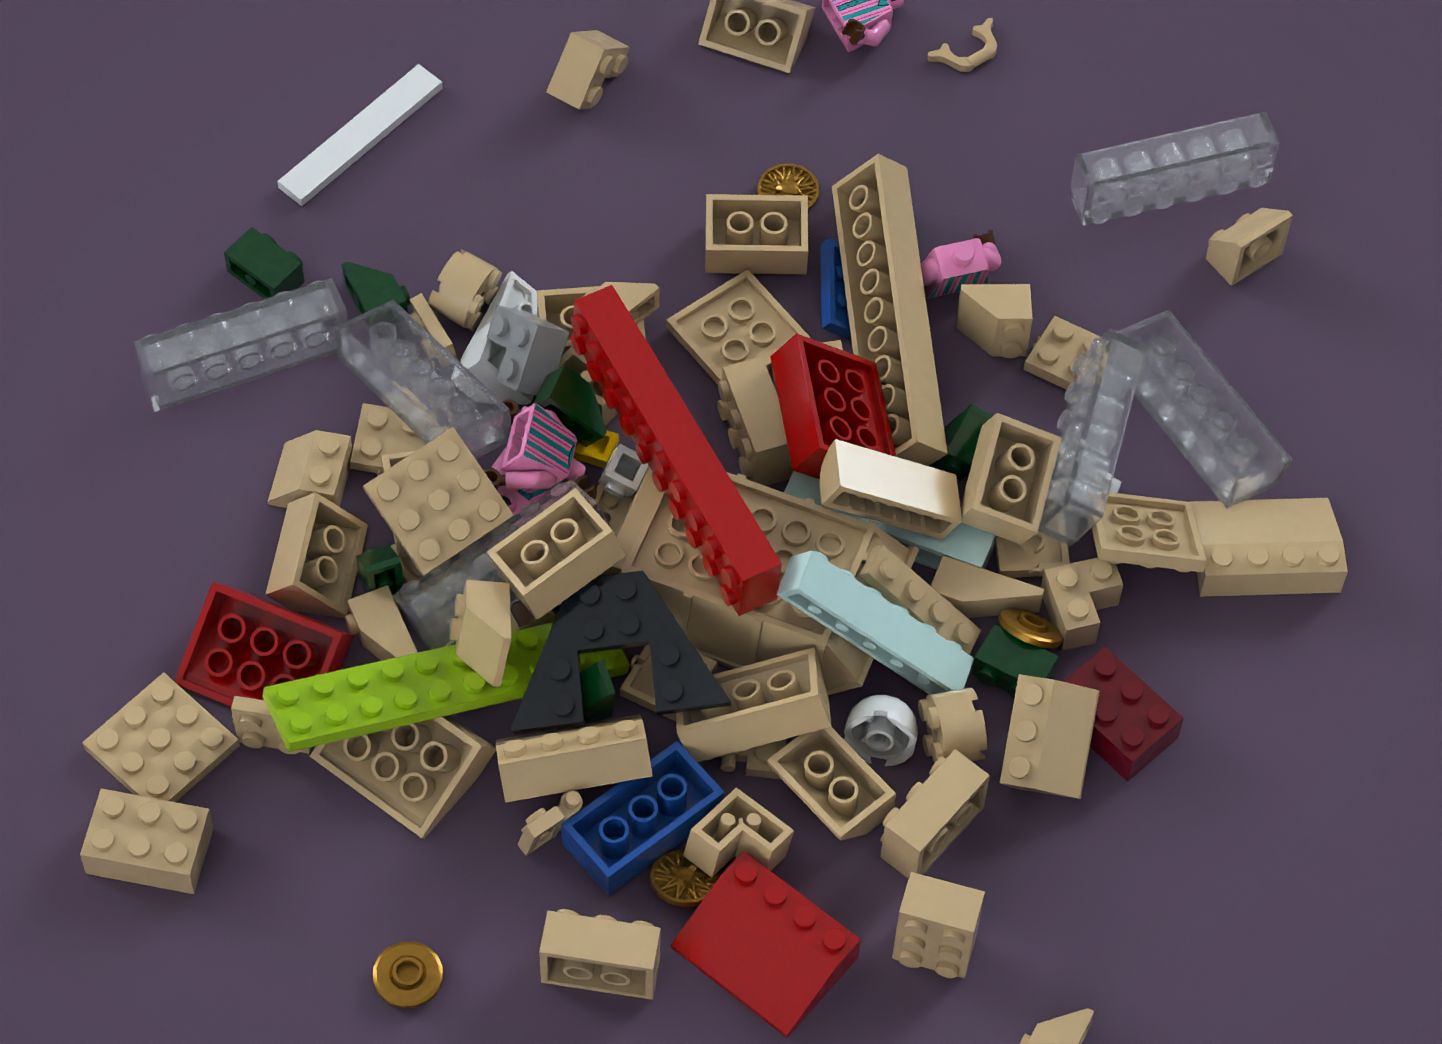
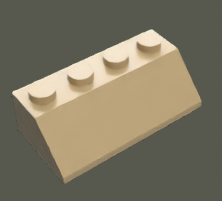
(768, 705)

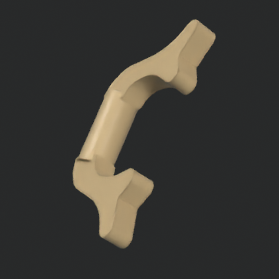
(967, 64)

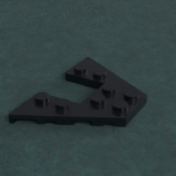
(606, 616)

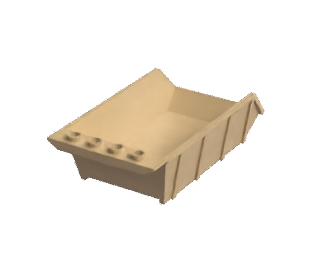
(792, 526)

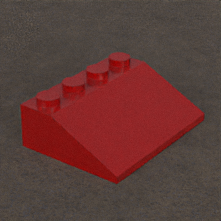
(828, 398)
(255, 644)
(766, 944)

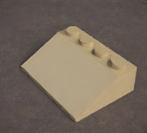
(1270, 547)
(573, 758)
(410, 769)

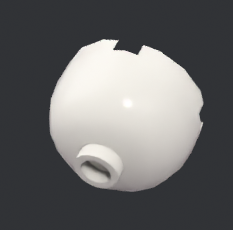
(882, 729)

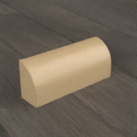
(889, 490)

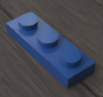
(833, 296)

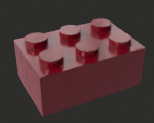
(1130, 717)

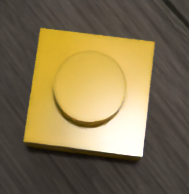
(598, 452)

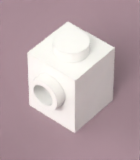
(623, 472)

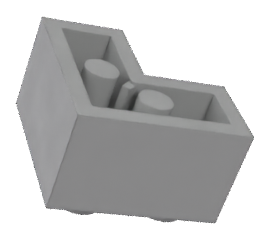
(531, 345)

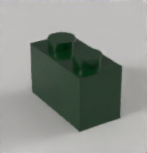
(263, 264)
(1005, 657)

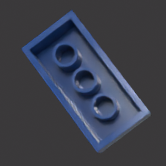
(641, 819)

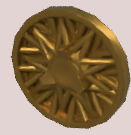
(789, 180)
(1030, 628)
(679, 880)
(407, 975)

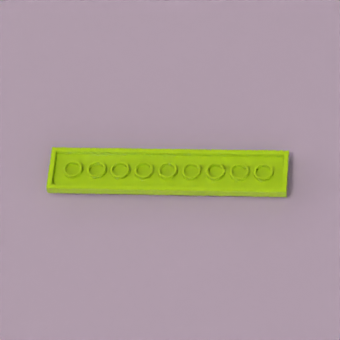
(406, 691)

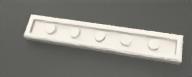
(359, 135)

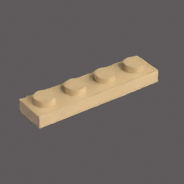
(910, 591)

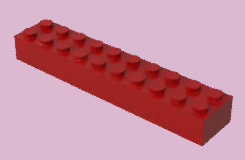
(675, 451)

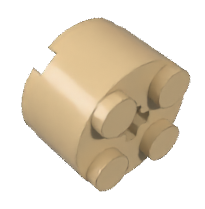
(465, 289)
(953, 725)

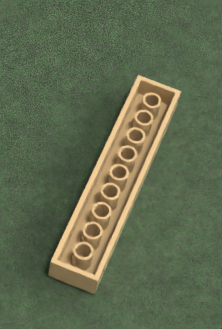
(889, 302)

